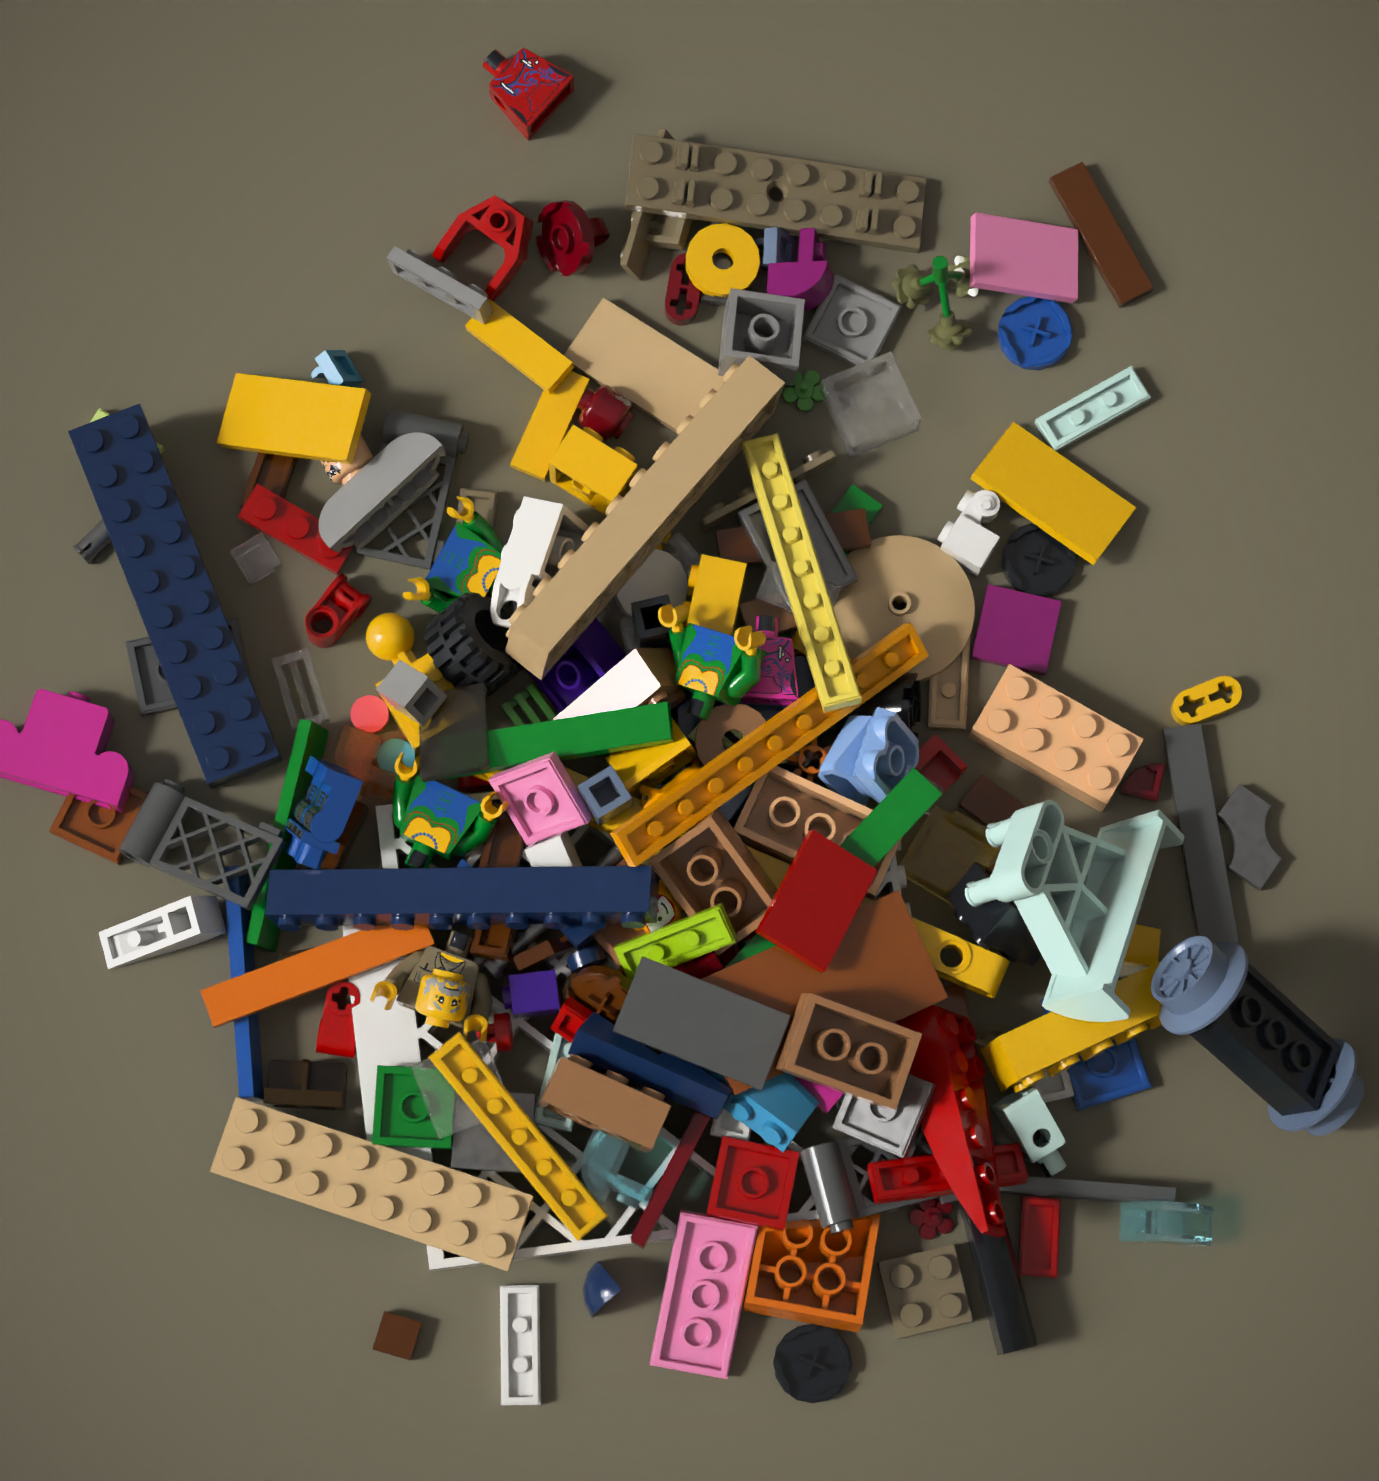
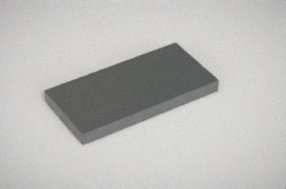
(701, 1023)

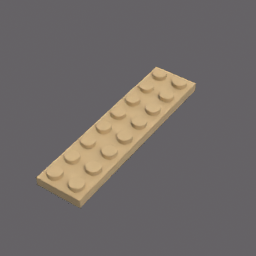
(372, 1184)

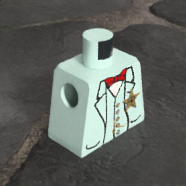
(1021, 1117)

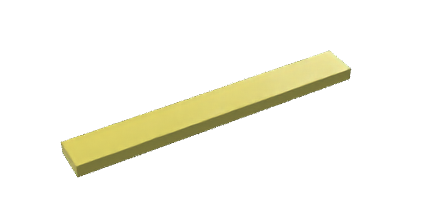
(801, 573)

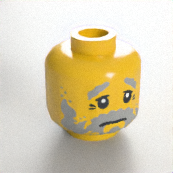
(443, 997)

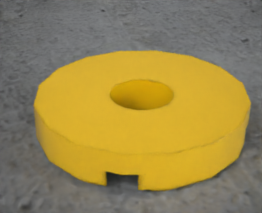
(727, 240)

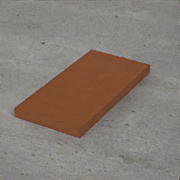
(875, 970)

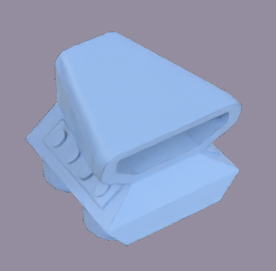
(870, 756)

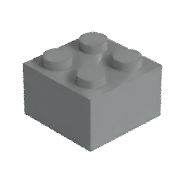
(765, 329)

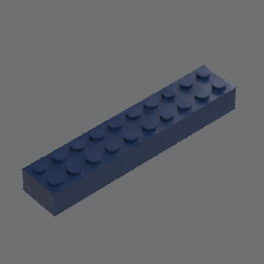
(175, 596)

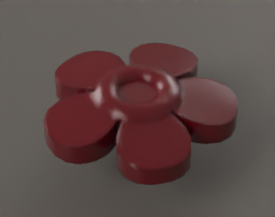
(931, 1218)

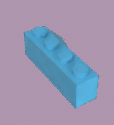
(773, 1112)

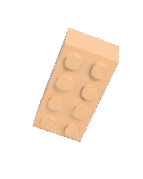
(1055, 738)
(788, 806)

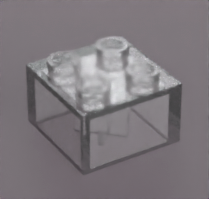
(870, 405)

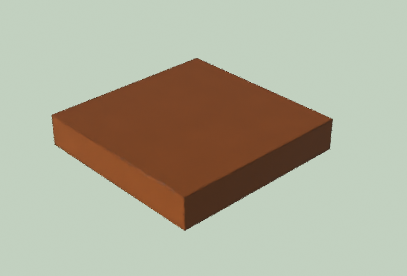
(97, 827)

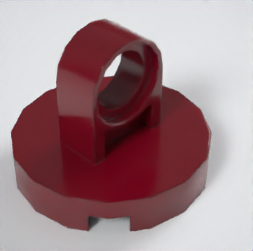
(569, 237)

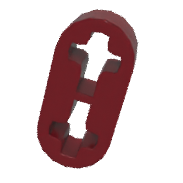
(673, 292)

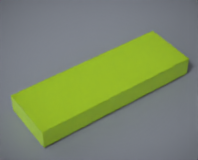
(678, 940)

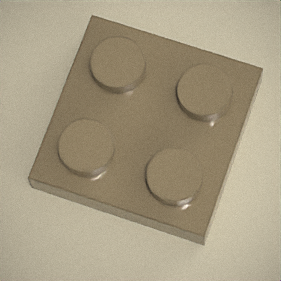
(924, 1291)

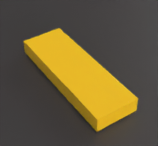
(521, 348)
(549, 426)

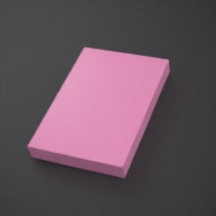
(1023, 258)

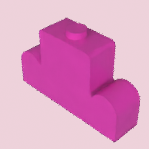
(65, 751)

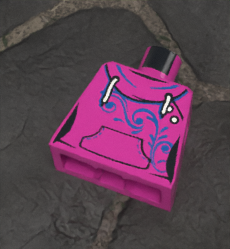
(778, 668)

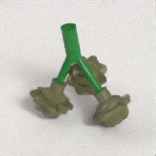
(914, 287)

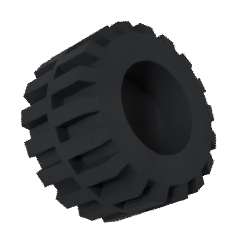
(469, 645)

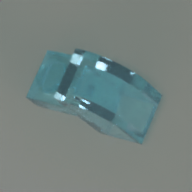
(601, 1171)
(1166, 1223)

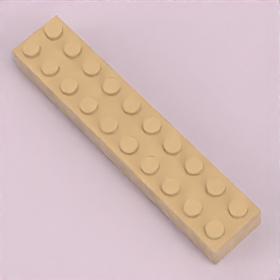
(643, 517)

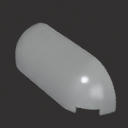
(380, 491)

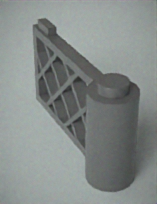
(454, 441)
(164, 817)
(836, 1186)

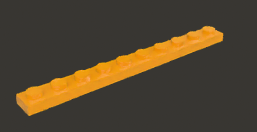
(761, 751)

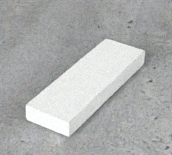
(520, 1345)

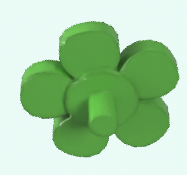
(804, 391)

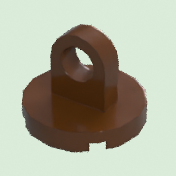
(600, 990)

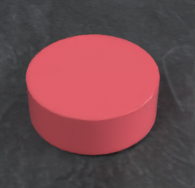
(370, 714)

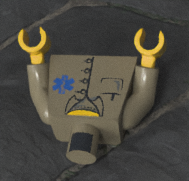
(407, 975)

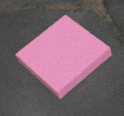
(541, 798)

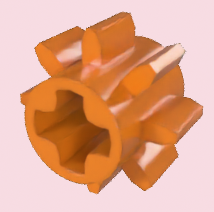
(812, 752)

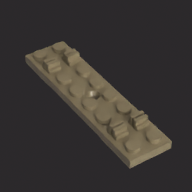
(735, 186)

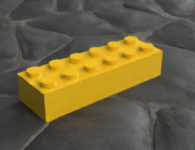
(1057, 1041)

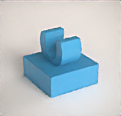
(336, 368)

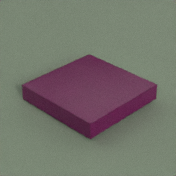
(1016, 629)

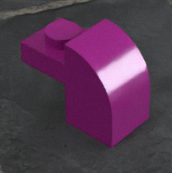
(807, 278)

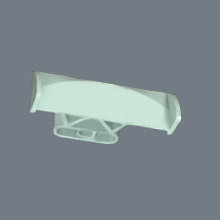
(1088, 901)

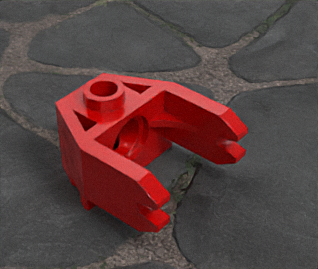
(511, 236)

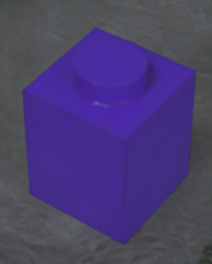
(532, 994)

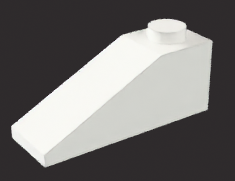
(163, 931)

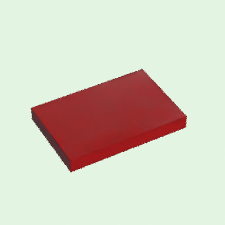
(816, 901)

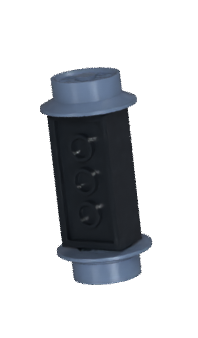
(1258, 1035)

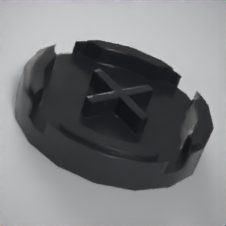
(1037, 562)
(812, 1363)

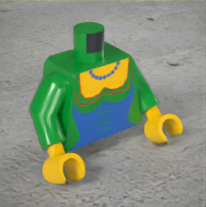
(464, 564)
(712, 662)
(438, 817)

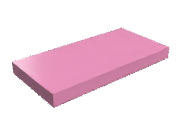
(703, 1294)

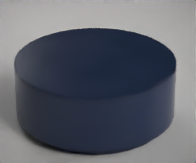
(586, 957)

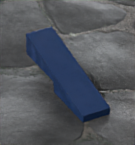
(644, 1067)

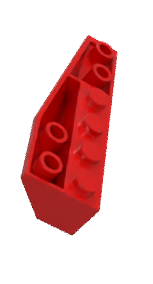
(958, 1113)

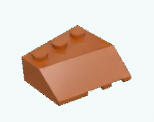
(813, 1273)

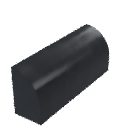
(1000, 1288)

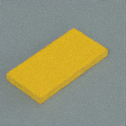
(294, 418)
(1053, 493)

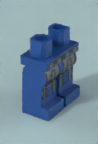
(322, 812)

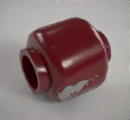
(605, 412)

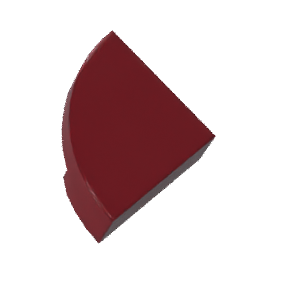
(1144, 782)

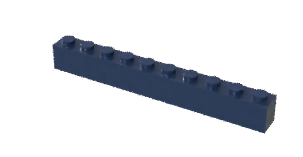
(463, 897)

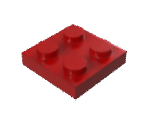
(752, 1183)

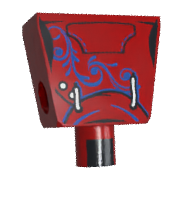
(527, 88)

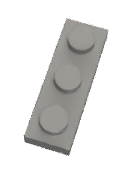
(440, 283)

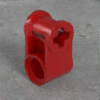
(341, 606)
(336, 1026)

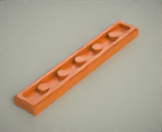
(311, 971)

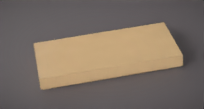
(642, 365)

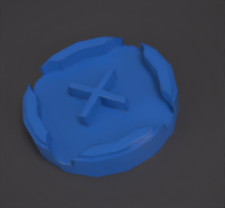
(1034, 333)

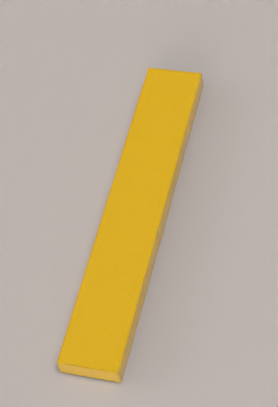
(518, 1136)

